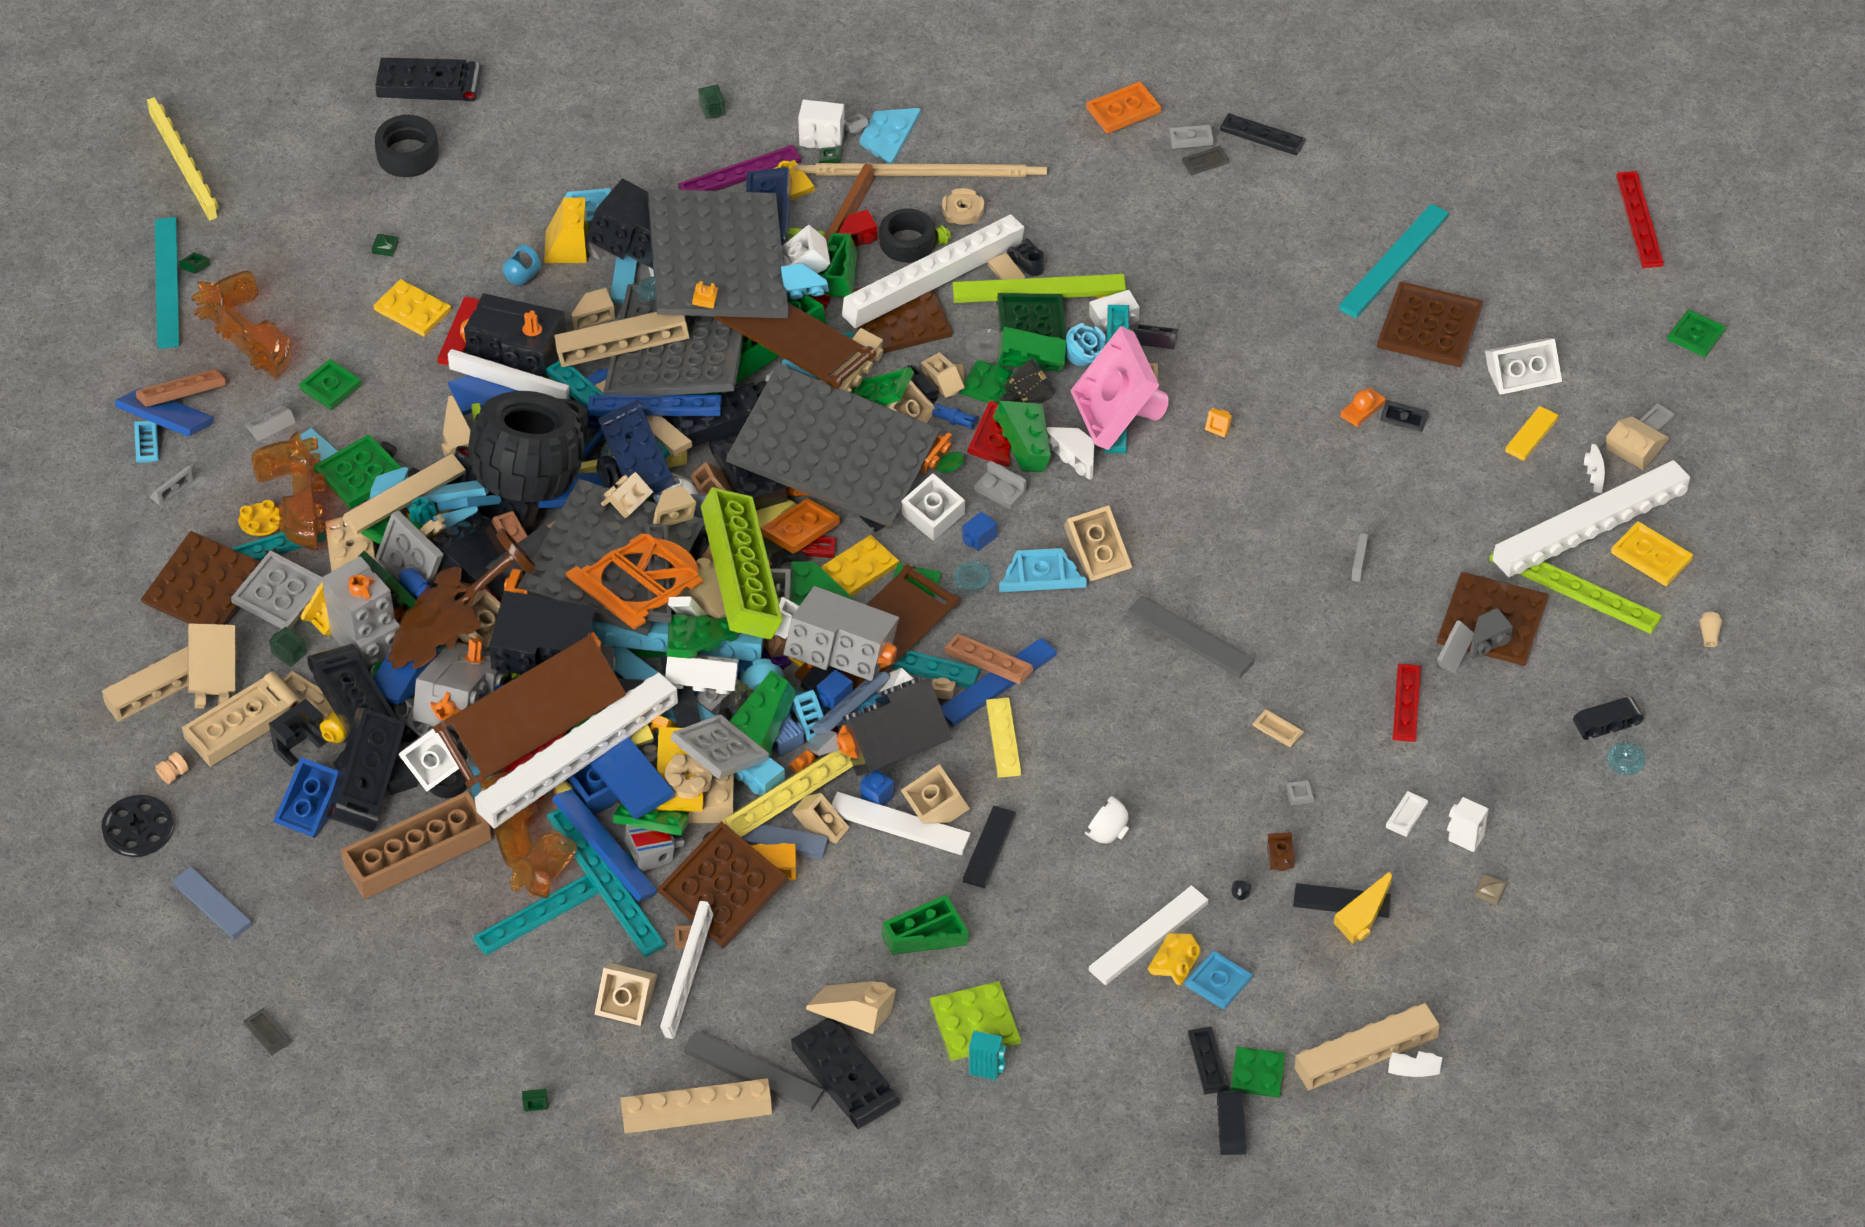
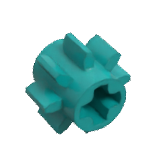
(422, 510)

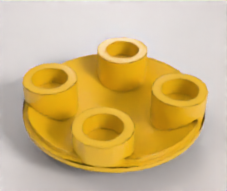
(259, 518)

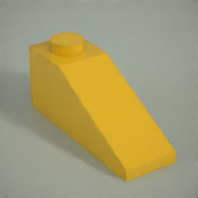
(1359, 915)

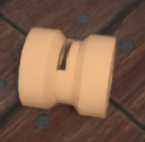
(171, 768)

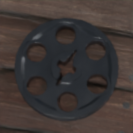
(130, 832)

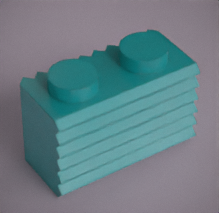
(986, 1055)

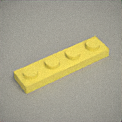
(1003, 737)

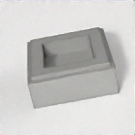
(1299, 792)

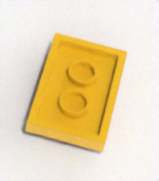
(412, 307)
(1652, 553)
(861, 565)

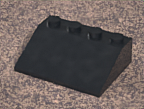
(470, 546)

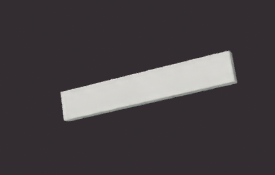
(505, 375)
(900, 823)
(1148, 935)
(686, 970)

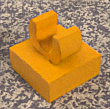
(705, 295)
(1218, 422)
(661, 722)

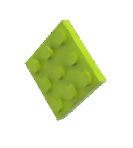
(973, 1009)

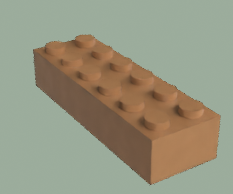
(415, 845)

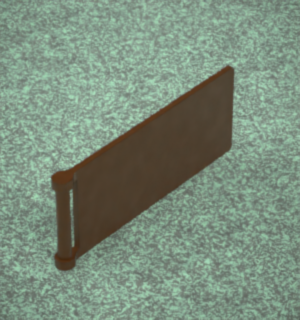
(804, 343)
(916, 613)
(532, 709)

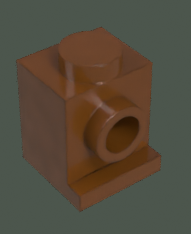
(1280, 851)

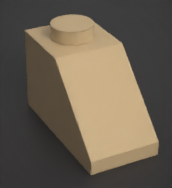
(593, 309)
(943, 374)
(674, 507)
(820, 817)

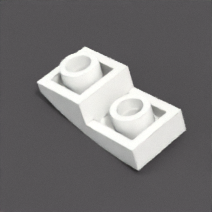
(1595, 468)
(1424, 1065)

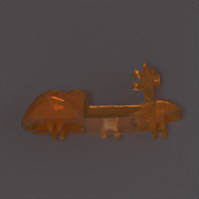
(261, 341)
(299, 510)
(530, 863)

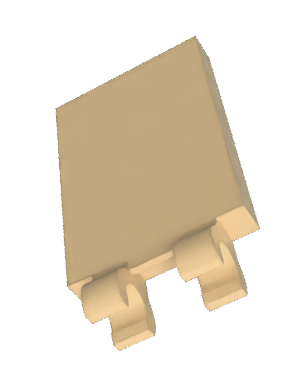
(211, 662)

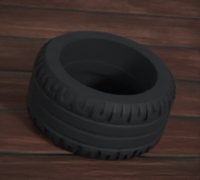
(907, 250)

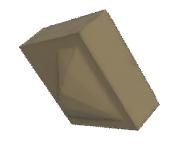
(1490, 889)

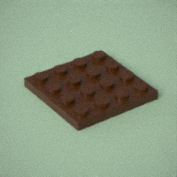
(910, 323)
(1430, 324)
(200, 582)
(1519, 605)
(728, 877)

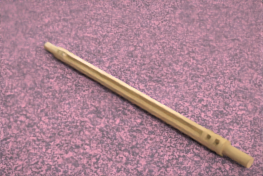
(963, 170)

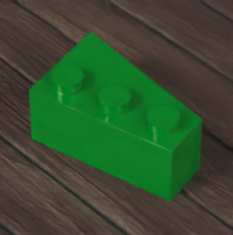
(842, 267)

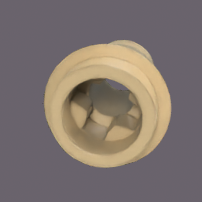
(1710, 627)

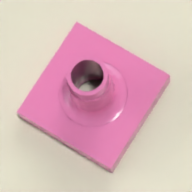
(1118, 389)

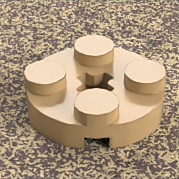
(963, 196)
(433, 527)
(676, 780)

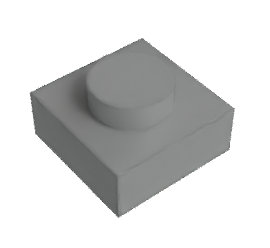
(856, 123)

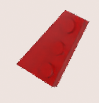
(988, 439)

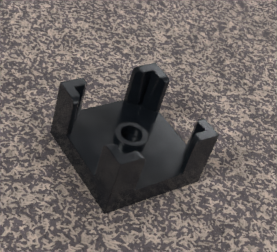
(294, 728)

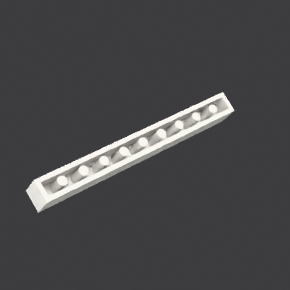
(932, 271)
(1591, 518)
(576, 750)

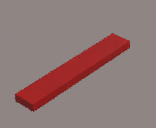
(1639, 219)

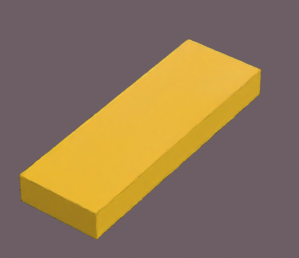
(1531, 433)

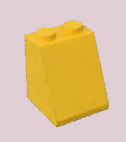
(567, 233)

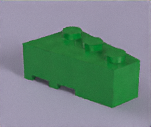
(1019, 346)
(1027, 433)
(765, 710)
(925, 928)

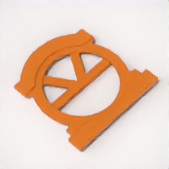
(633, 613)

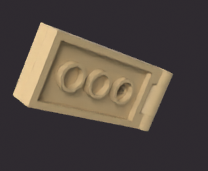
(345, 544)
(240, 718)

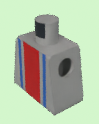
(651, 847)

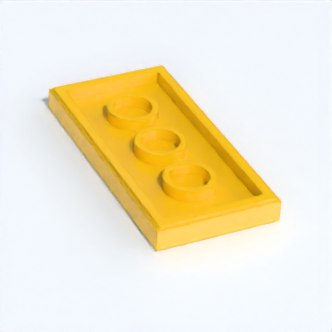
(666, 751)

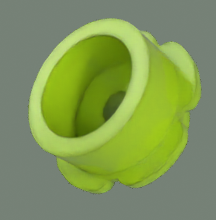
(942, 235)

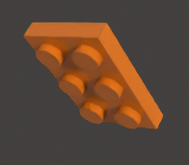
(1123, 107)
(800, 525)

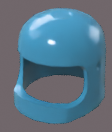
(516, 271)

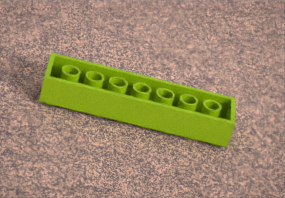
(741, 563)

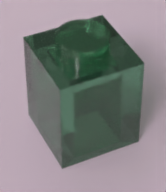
(711, 101)
(287, 646)

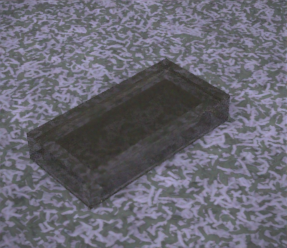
(1205, 160)
(267, 1031)

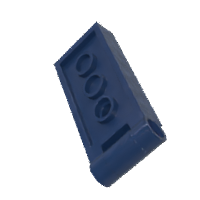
(778, 182)
(636, 446)

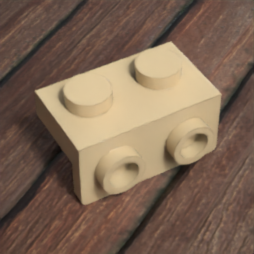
(628, 494)

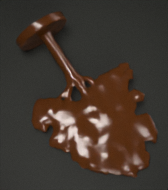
(440, 617)

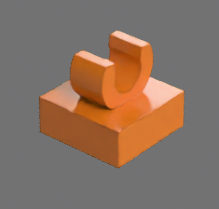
(802, 761)

